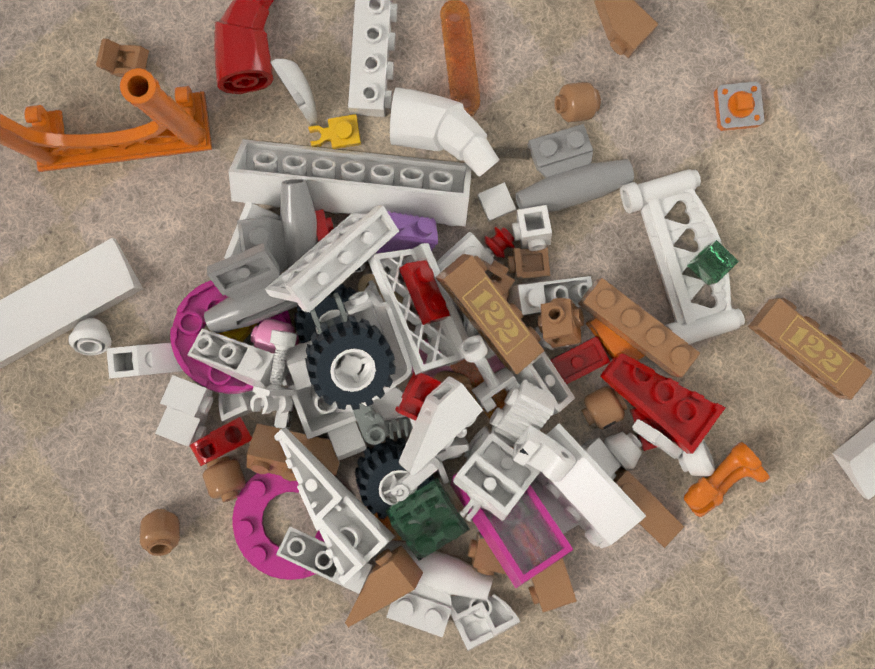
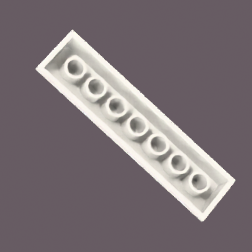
(352, 180)

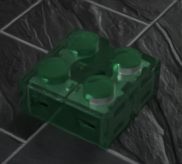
(427, 519)

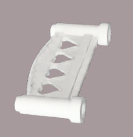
(654, 201)

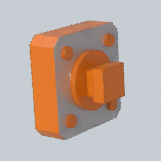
(739, 106)

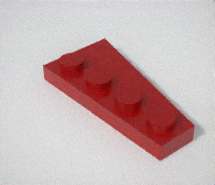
(669, 406)

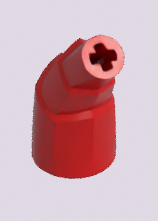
(243, 48)

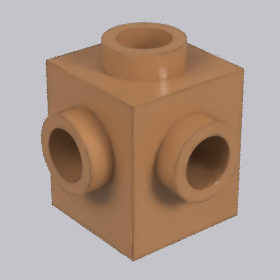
(561, 322)

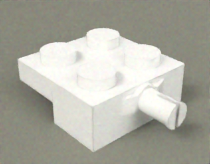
(493, 479)

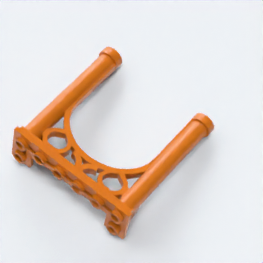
(175, 129)

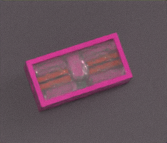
(524, 540)

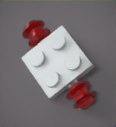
(470, 245)

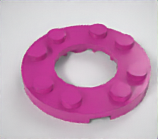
(186, 328)
(250, 531)

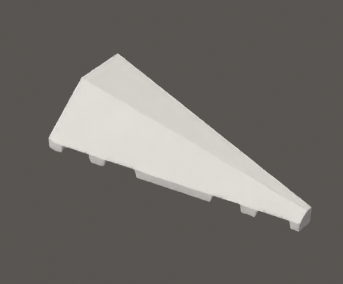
(344, 522)

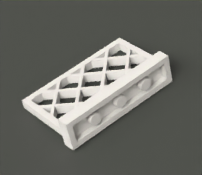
(334, 258)
(444, 334)

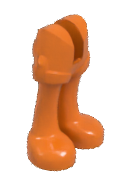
(710, 491)

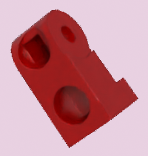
(221, 441)

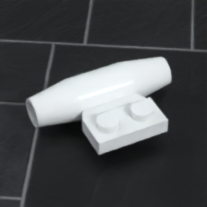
(430, 602)

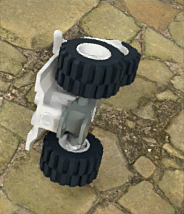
(359, 363)

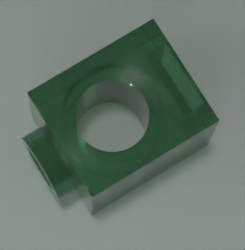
(712, 263)

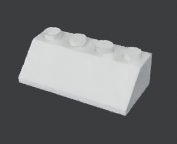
(591, 496)

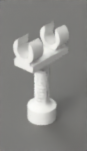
(474, 351)
(273, 392)

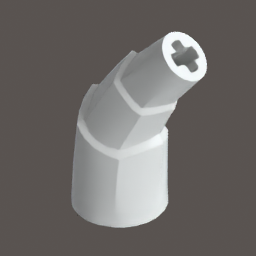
(439, 124)

